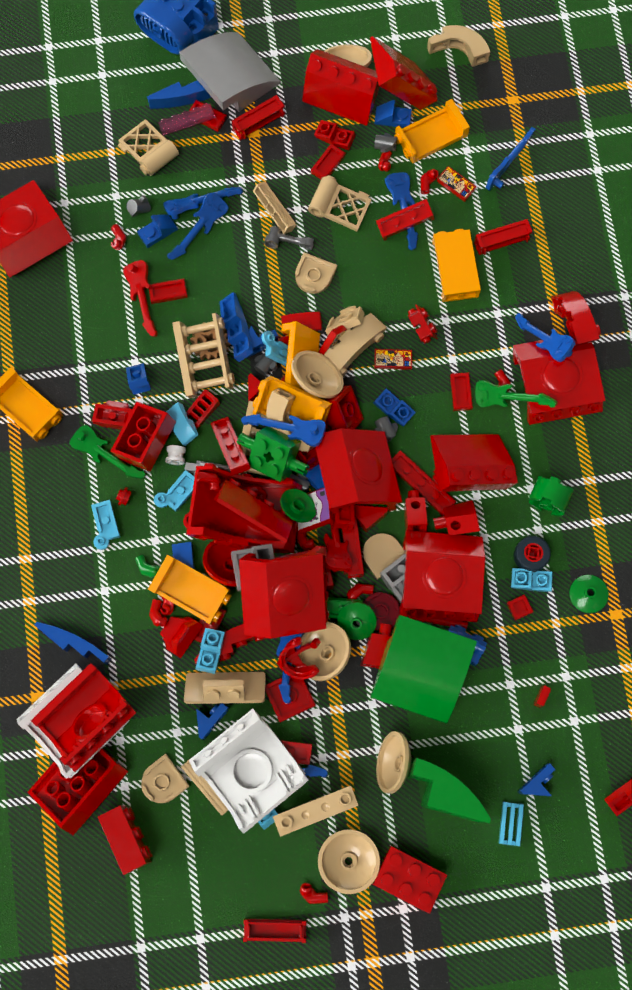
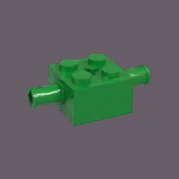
(273, 453)

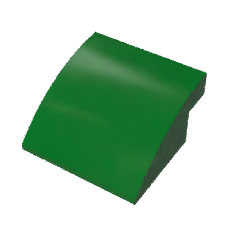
(423, 669)
(447, 793)

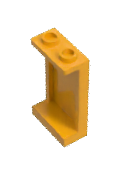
(432, 132)
(456, 265)
(300, 339)
(27, 406)
(304, 407)
(190, 589)

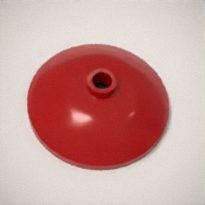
(218, 562)

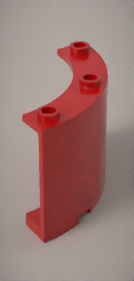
(216, 522)

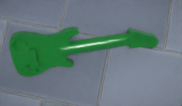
(490, 394)
(87, 441)

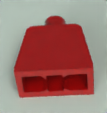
(415, 512)
(458, 519)
(376, 646)

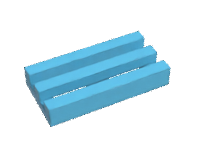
(511, 824)

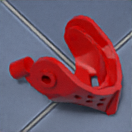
(301, 670)

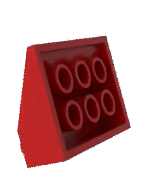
(402, 76)
(340, 86)
(472, 463)
(254, 510)
(75, 799)

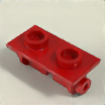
(427, 329)

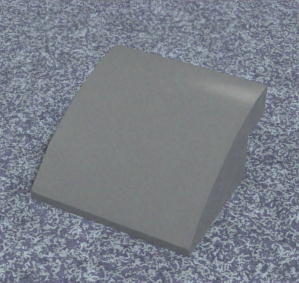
(229, 70)

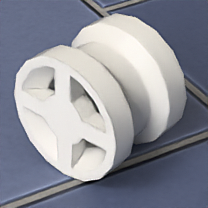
(175, 455)

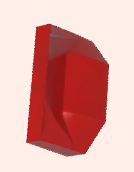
(111, 414)
(179, 634)

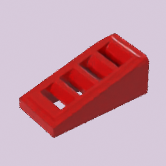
(205, 414)

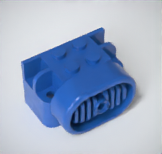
(177, 22)

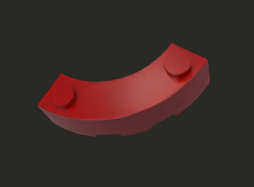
(578, 315)

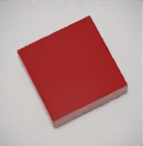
(519, 607)
(542, 696)

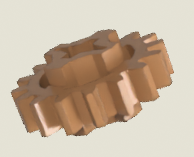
(205, 336)

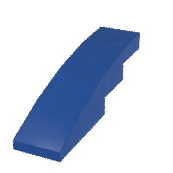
(178, 96)
(236, 327)
(67, 640)

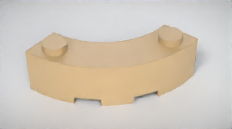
(355, 341)

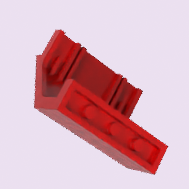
(28, 229)
(571, 383)
(357, 469)
(443, 576)
(284, 594)
(83, 716)

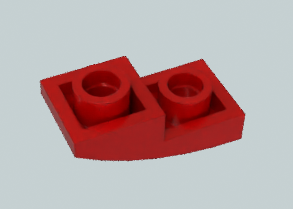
(333, 135)
(309, 319)

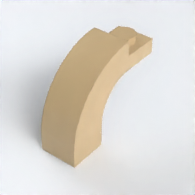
(463, 39)
(279, 409)

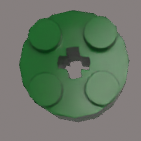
(550, 495)

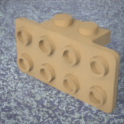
(225, 687)

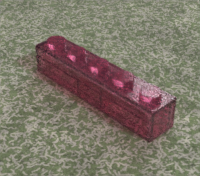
(186, 119)

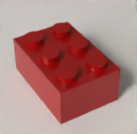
(143, 436)
(125, 839)
(409, 879)

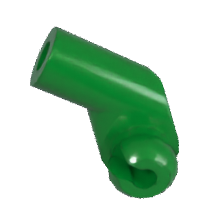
(146, 569)

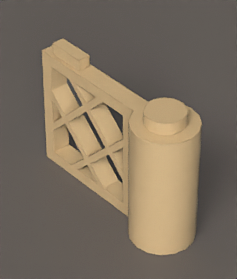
(156, 155)
(327, 194)

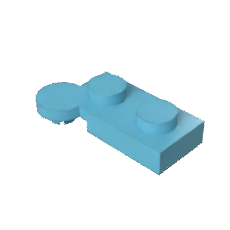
(275, 350)
(177, 494)
(105, 524)

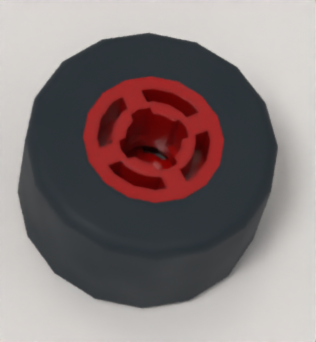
(529, 560)

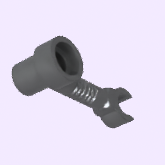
(274, 237)

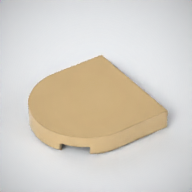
(314, 274)
(349, 318)
(381, 552)
(163, 781)

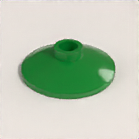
(298, 505)
(580, 598)
(357, 612)

